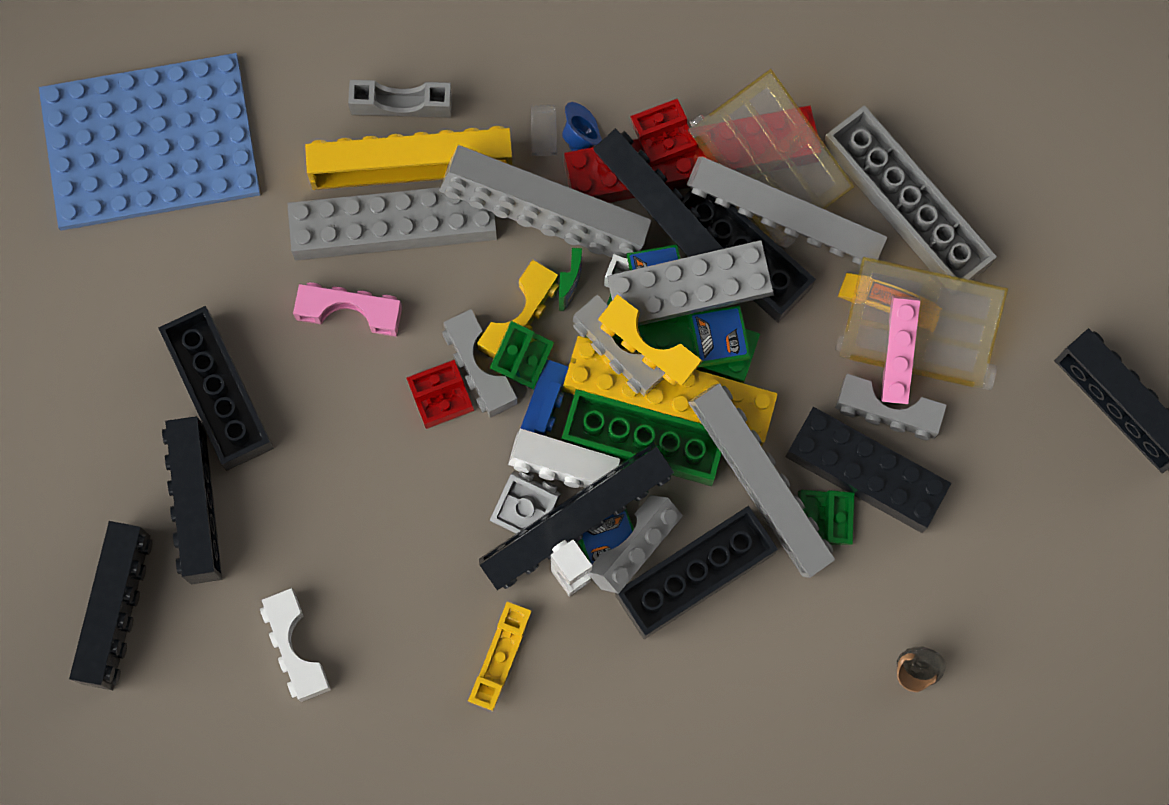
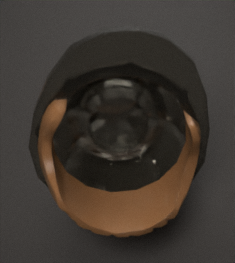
(919, 668)

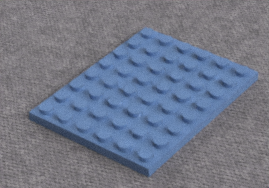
(148, 141)

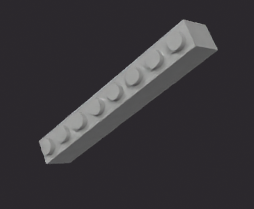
(784, 210)
(761, 480)

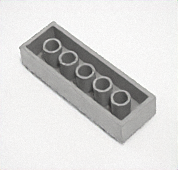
(695, 283)

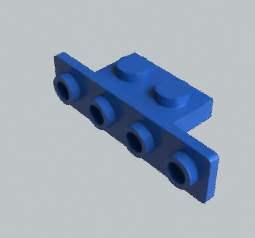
(545, 399)

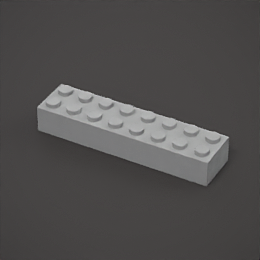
(907, 197)
(543, 204)
(384, 223)

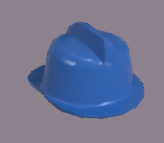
(581, 127)

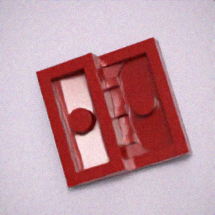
(663, 132)
(440, 394)

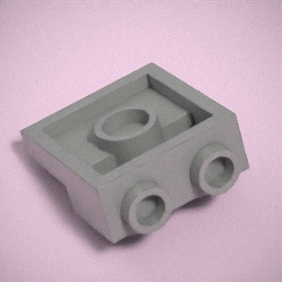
(524, 501)

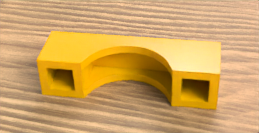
(537, 285)
(623, 318)

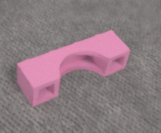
(316, 303)
(900, 349)

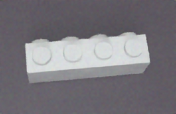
(559, 460)

